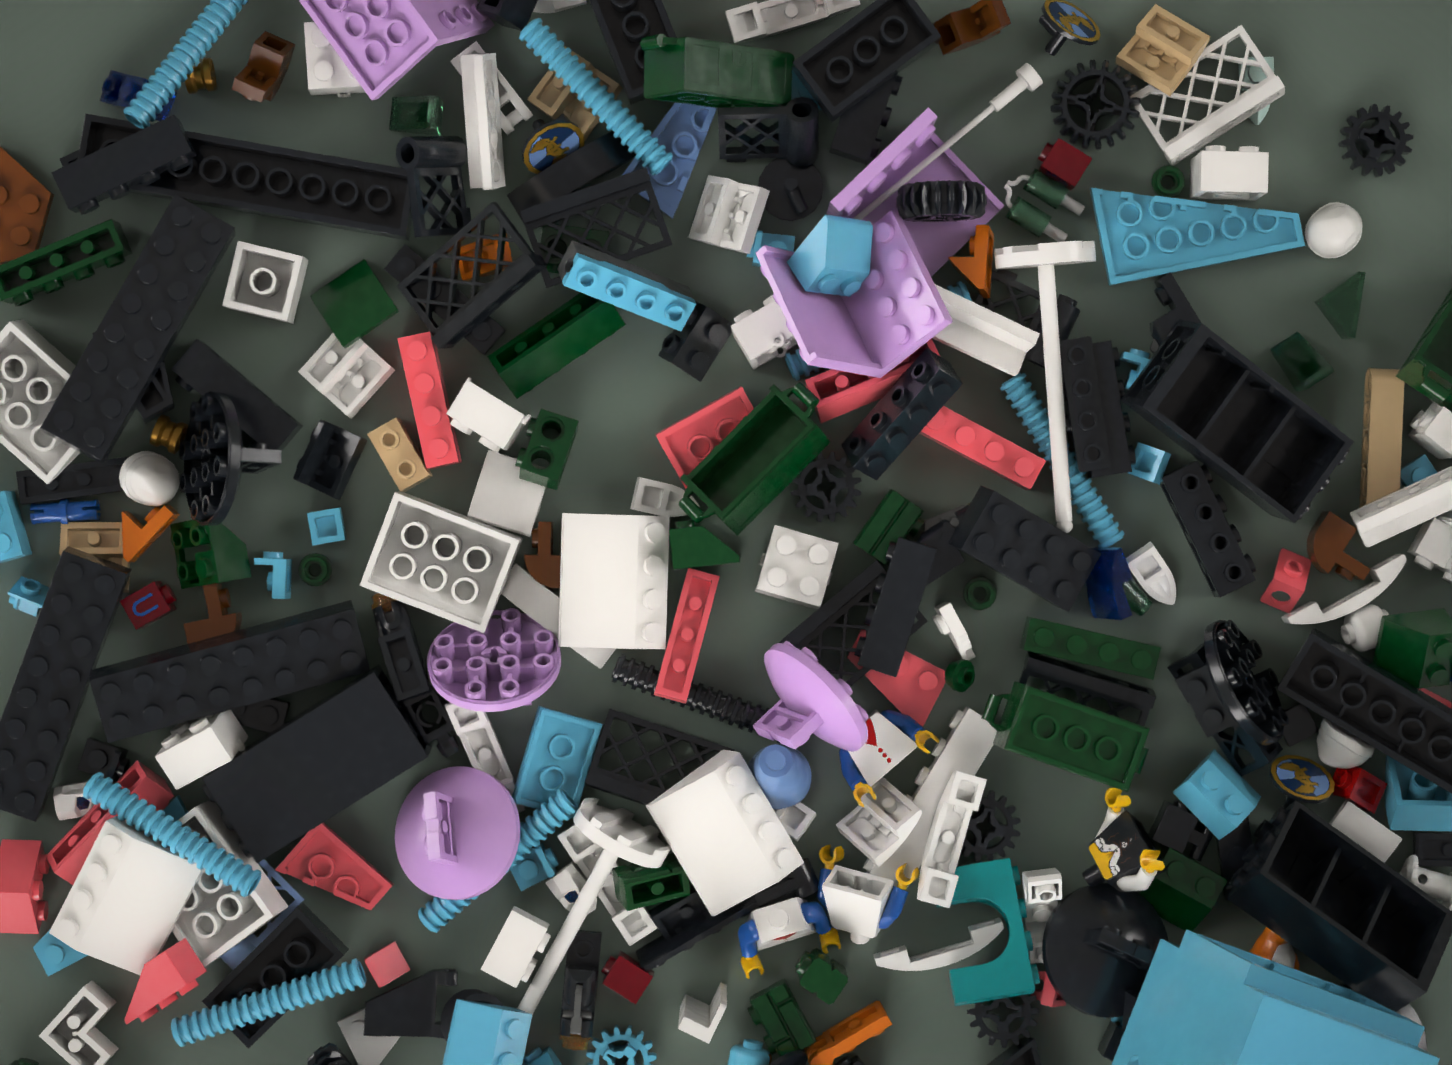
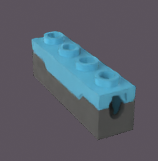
(626, 286)

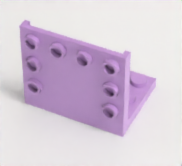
(391, 36)
(933, 239)
(875, 326)

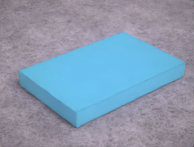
(556, 757)

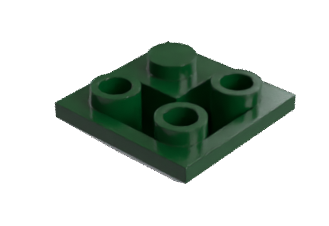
(208, 554)

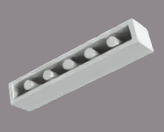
(961, 751)

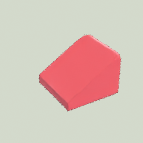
(387, 964)

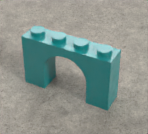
(1011, 972)

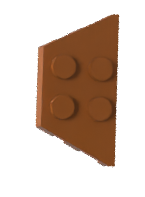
(23, 209)

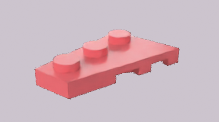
(697, 434)
(913, 688)
(334, 866)

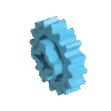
(609, 1051)

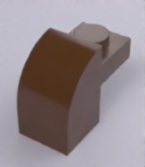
(971, 25)
(265, 68)
(1326, 547)
(545, 565)
(219, 620)

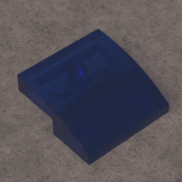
(1105, 585)

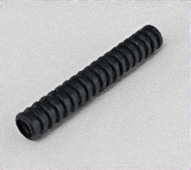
(699, 697)

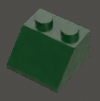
(698, 547)
(1416, 647)
(1183, 891)

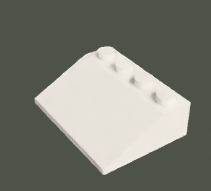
(29, 385)
(440, 561)
(613, 581)
(724, 832)
(125, 898)
(214, 913)

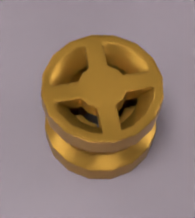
(202, 77)
(168, 433)

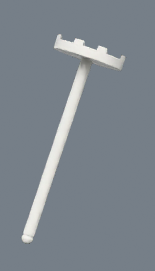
(1045, 257)
(620, 838)

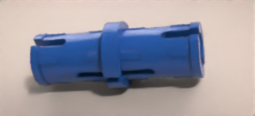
(65, 511)

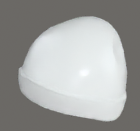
(1333, 230)
(149, 478)
(1341, 748)

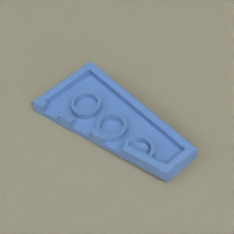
(683, 135)

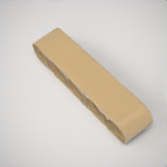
(1381, 434)

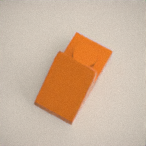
(489, 251)
(978, 269)
(138, 537)

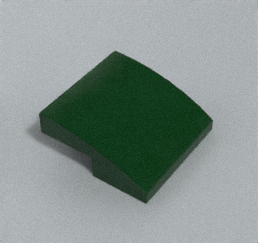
(354, 303)

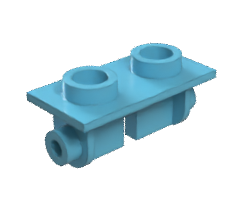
(28, 595)

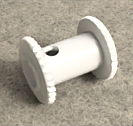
(1431, 882)

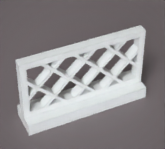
(1227, 115)

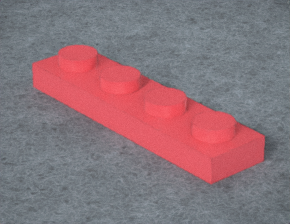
(686, 635)

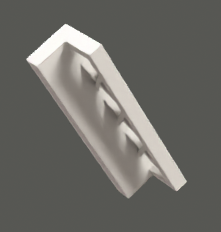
(482, 121)

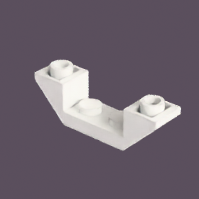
(1041, 895)

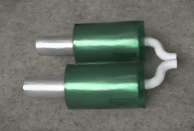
(1049, 192)

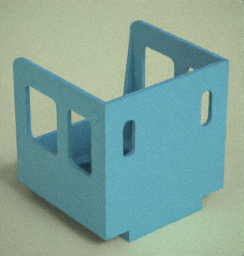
(1238, 1008)

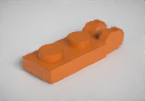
(848, 1034)

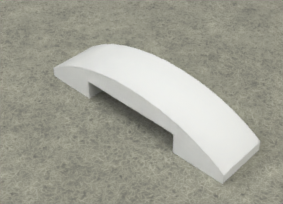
(779, 16)
(1382, 575)
(543, 607)
(482, 744)
(947, 837)
(583, 851)
(980, 934)

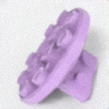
(495, 668)
(809, 702)
(457, 833)

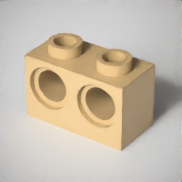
(399, 454)

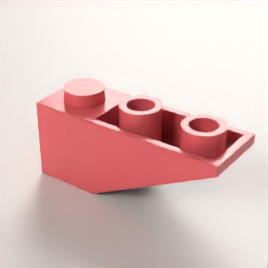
(162, 977)

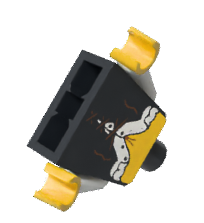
(1123, 849)

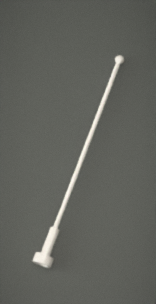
(1027, 78)

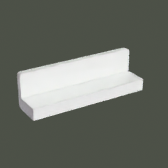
(985, 334)
(1404, 508)
(700, 1018)

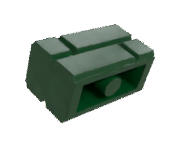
(891, 519)
(645, 886)
(821, 975)
(781, 1019)

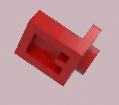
(1359, 788)

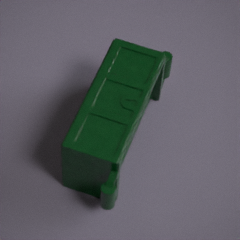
(715, 73)
(1430, 361)
(756, 460)
(1068, 735)

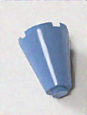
(781, 774)

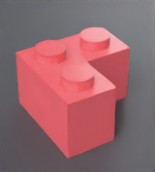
(22, 886)

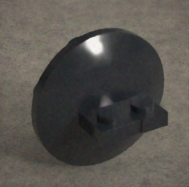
(217, 458)
(1227, 690)
(1100, 947)

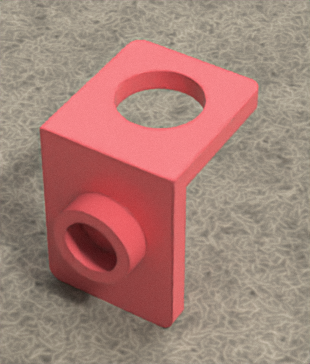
(1289, 577)

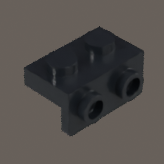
(698, 342)
(329, 459)

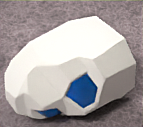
(70, 801)
(567, 885)

